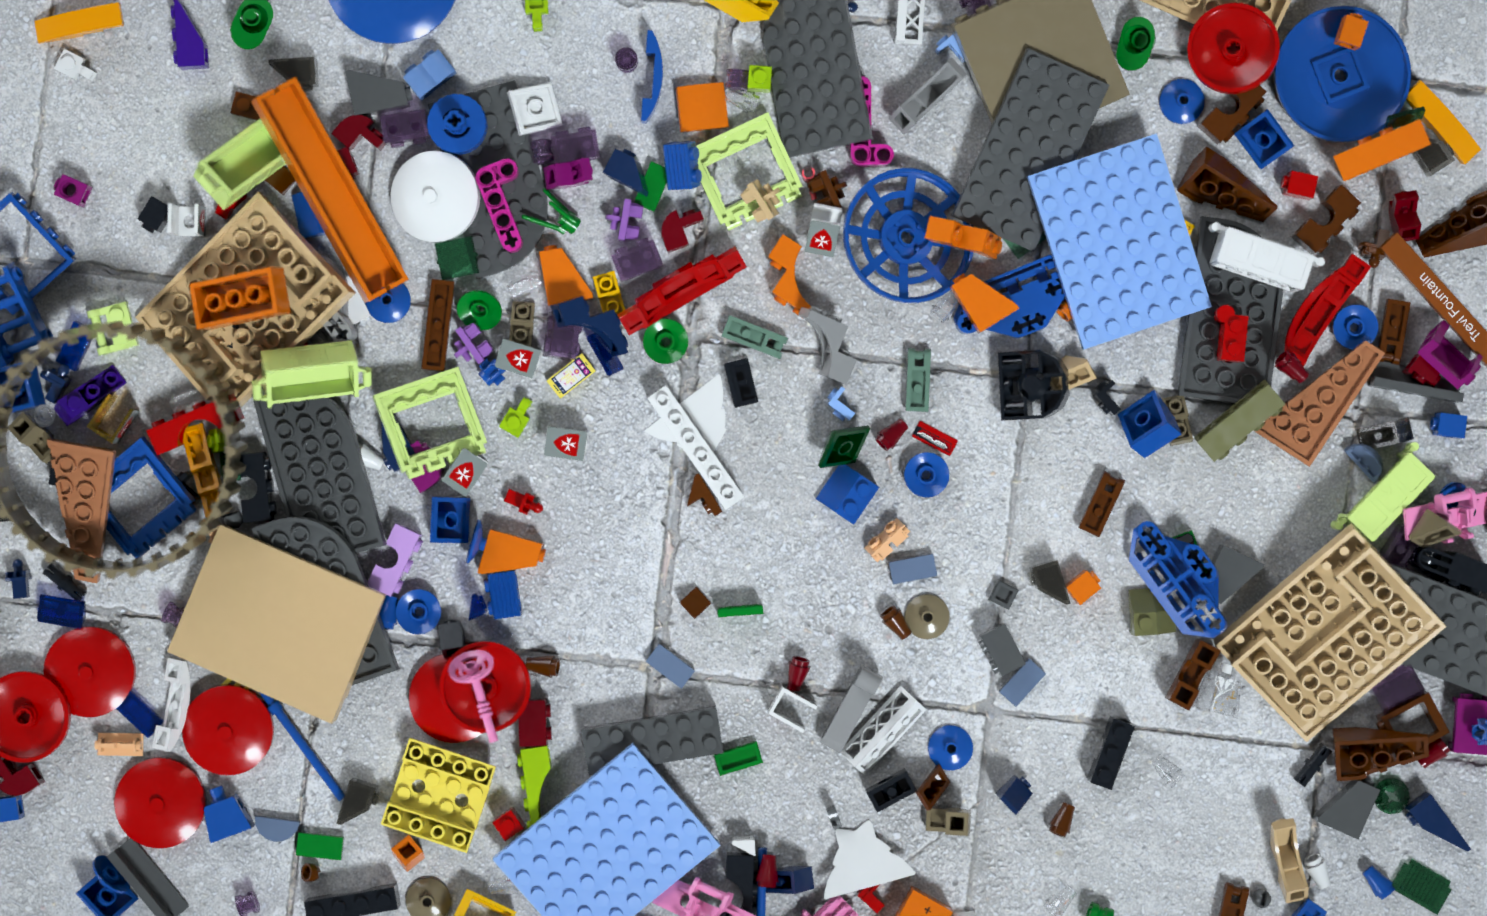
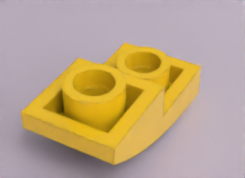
(609, 292)

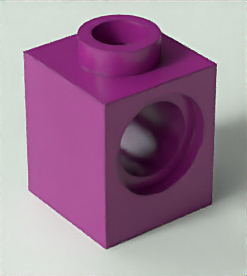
(81, 194)

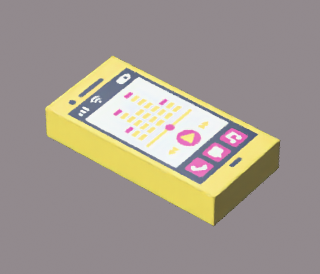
(571, 376)

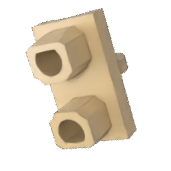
(765, 198)

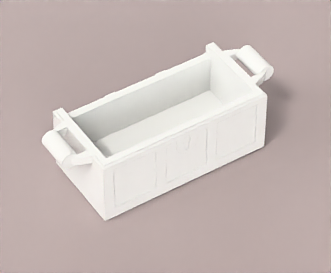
(1261, 259)

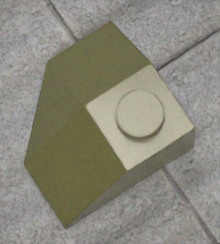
(1147, 614)

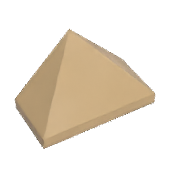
(1079, 373)

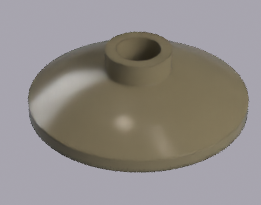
(915, 616)
(431, 889)

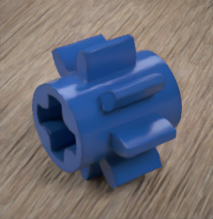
(490, 373)
(1479, 731)

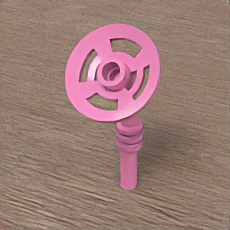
(473, 676)

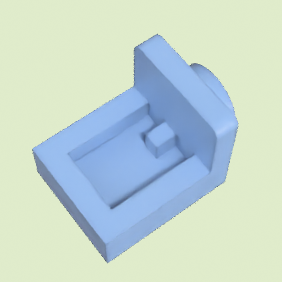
(952, 44)
(840, 410)

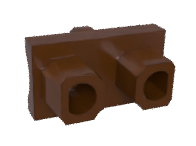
(830, 192)

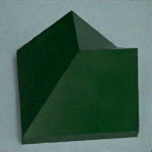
(843, 446)

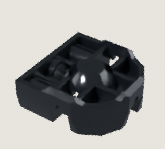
(1039, 390)

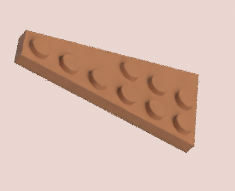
(1318, 408)

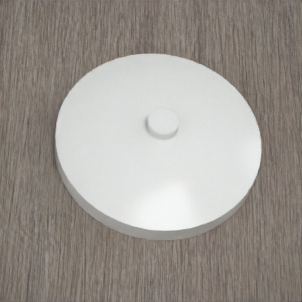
(435, 196)

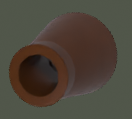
(896, 622)
(545, 665)
(1062, 820)

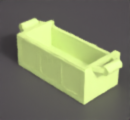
(239, 165)
(310, 373)
(1388, 496)

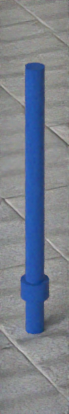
(275, 707)

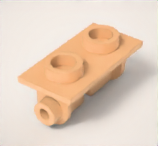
(893, 532)
(119, 744)

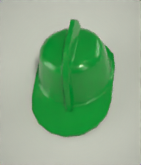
(251, 23)
(1135, 43)

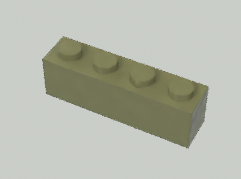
(1240, 420)

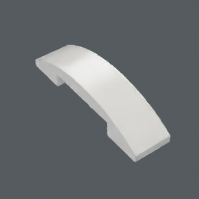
(177, 705)

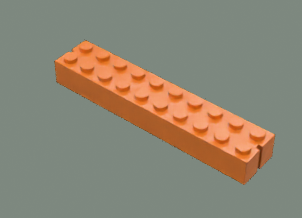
(329, 189)

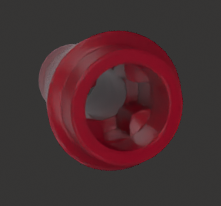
(1291, 366)
(889, 436)
(797, 673)
(1437, 751)
(767, 872)

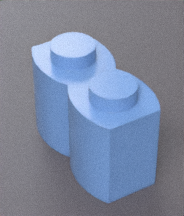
(429, 74)

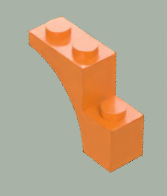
(963, 237)
(786, 291)

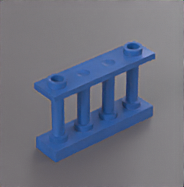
(15, 277)

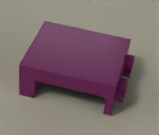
(1447, 358)
(1465, 715)

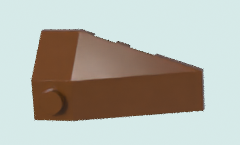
(1218, 182)
(1459, 232)
(1370, 750)

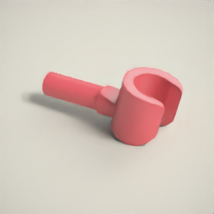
(807, 179)

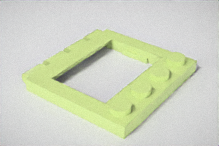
(737, 140)
(419, 393)

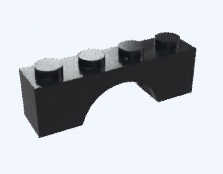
(740, 871)
(359, 903)

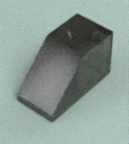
(303, 68)
(1434, 157)
(1386, 433)
(1049, 580)
(358, 799)

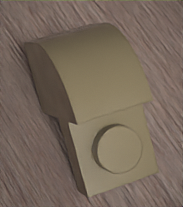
(32, 436)
(949, 820)

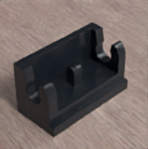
(741, 383)

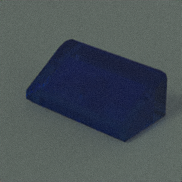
(610, 364)
(478, 606)
(61, 611)

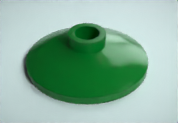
(470, 312)
(660, 330)

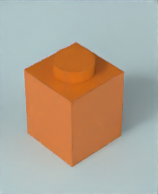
(1351, 31)
(1083, 586)
(407, 853)

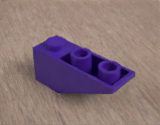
(190, 45)
(88, 395)

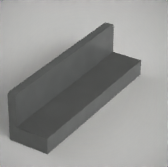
(1391, 377)
(147, 880)

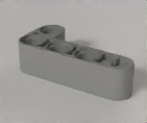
(851, 708)

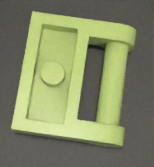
(114, 312)

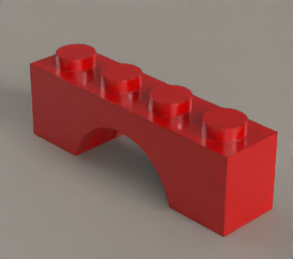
(170, 434)

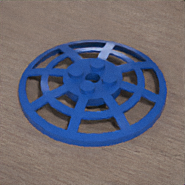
(890, 235)

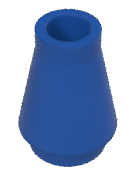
(388, 612)
(1378, 882)

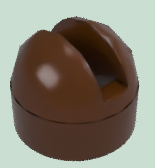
(310, 872)

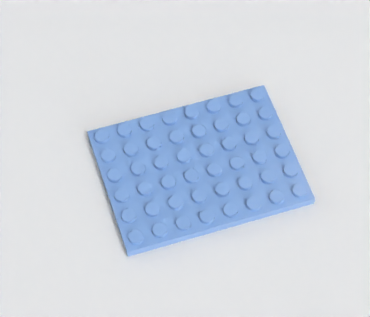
(1119, 241)
(608, 844)

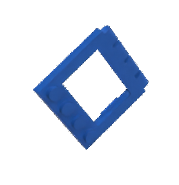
(152, 532)

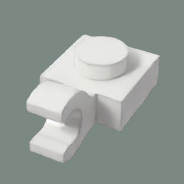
(73, 65)

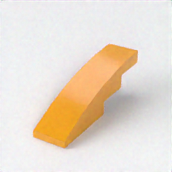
(79, 23)
(1443, 122)
(202, 465)

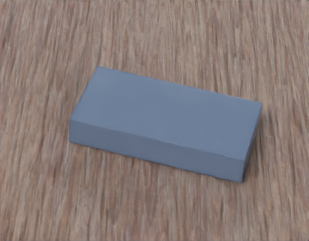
(912, 569)
(670, 666)
(1022, 682)

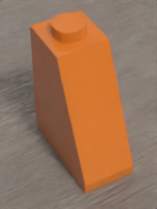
(561, 277)
(981, 302)
(509, 552)

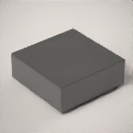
(1003, 594)

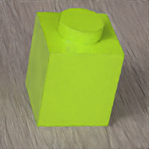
(759, 78)

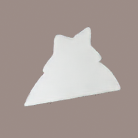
(704, 412)
(863, 862)

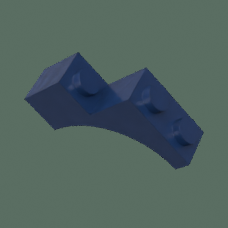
(604, 324)

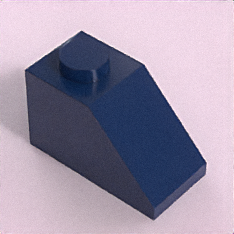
(626, 171)
(1015, 793)
(793, 880)

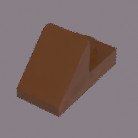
(700, 490)

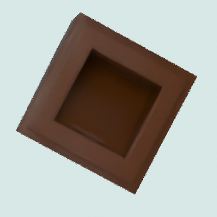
(281, 180)
(695, 602)

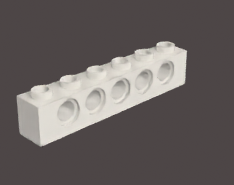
(695, 447)

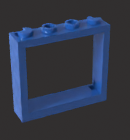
(49, 234)

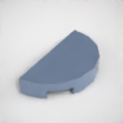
(1366, 459)
(276, 828)

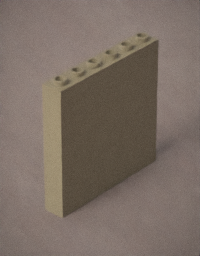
(1060, 29)

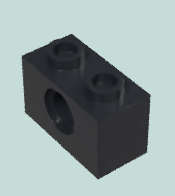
(891, 790)

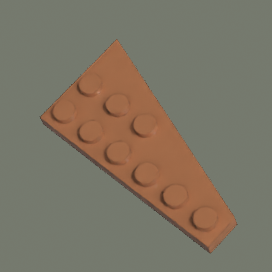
(84, 495)

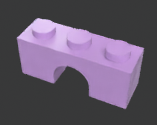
(405, 542)

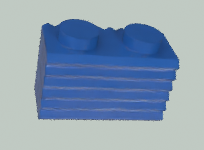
(682, 165)
(504, 594)

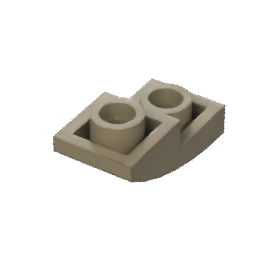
(522, 323)
(1178, 408)

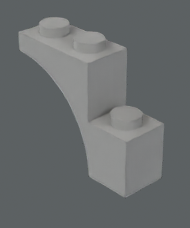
(927, 96)
(836, 361)

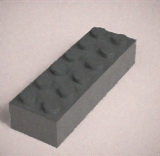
(658, 737)

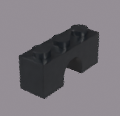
(261, 505)
(1115, 743)

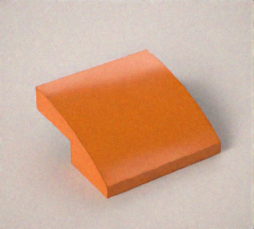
(702, 107)

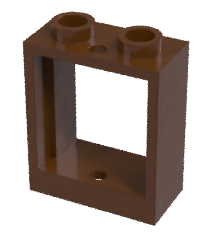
(1430, 710)

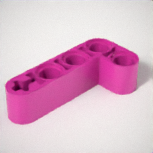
(870, 149)
(503, 207)

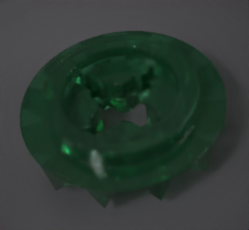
(1402, 795)

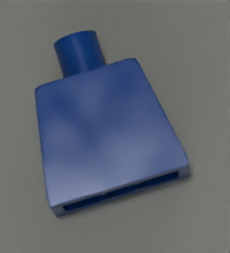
(226, 815)

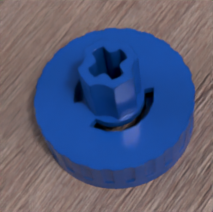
(442, 117)

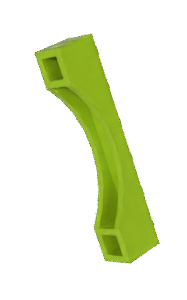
(536, 765)

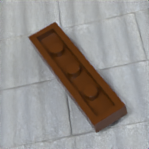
(438, 325)

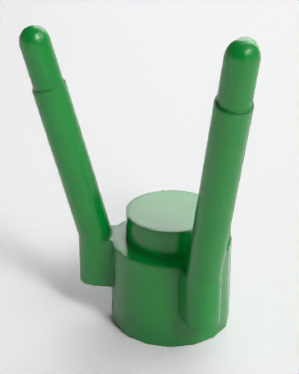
(567, 219)

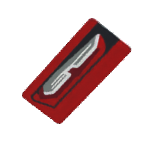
(934, 438)

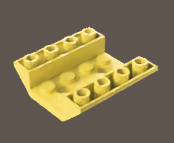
(434, 811)

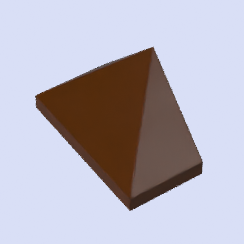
(933, 787)

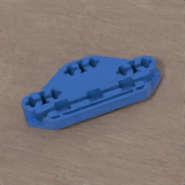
(1030, 300)
(1179, 575)

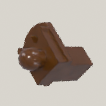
(1372, 250)

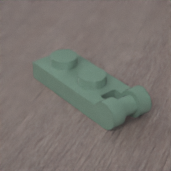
(753, 336)
(918, 381)

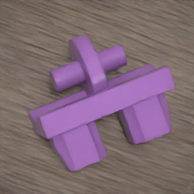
(629, 210)
(467, 335)

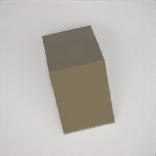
(1432, 530)

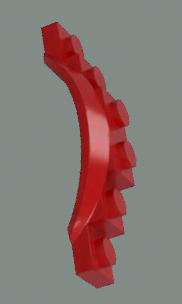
(681, 288)
(1321, 307)

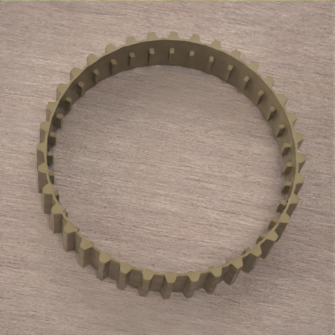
(26, 524)

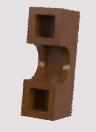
(1220, 125)
(1341, 206)
(1196, 664)

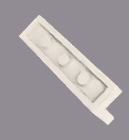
(901, 25)
(885, 733)

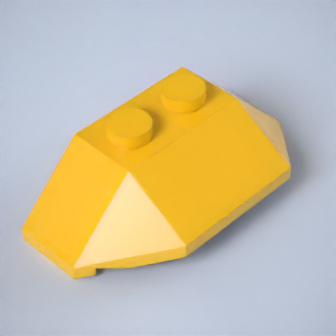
(746, 9)

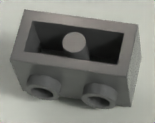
(1001, 649)

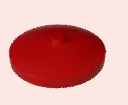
(1233, 48)
(91, 669)
(504, 687)
(427, 704)
(32, 716)
(228, 729)
(160, 802)

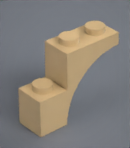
(1287, 857)

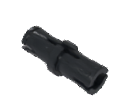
(64, 582)
(1312, 765)

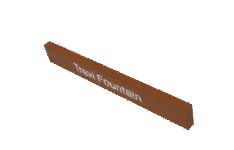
(1436, 294)

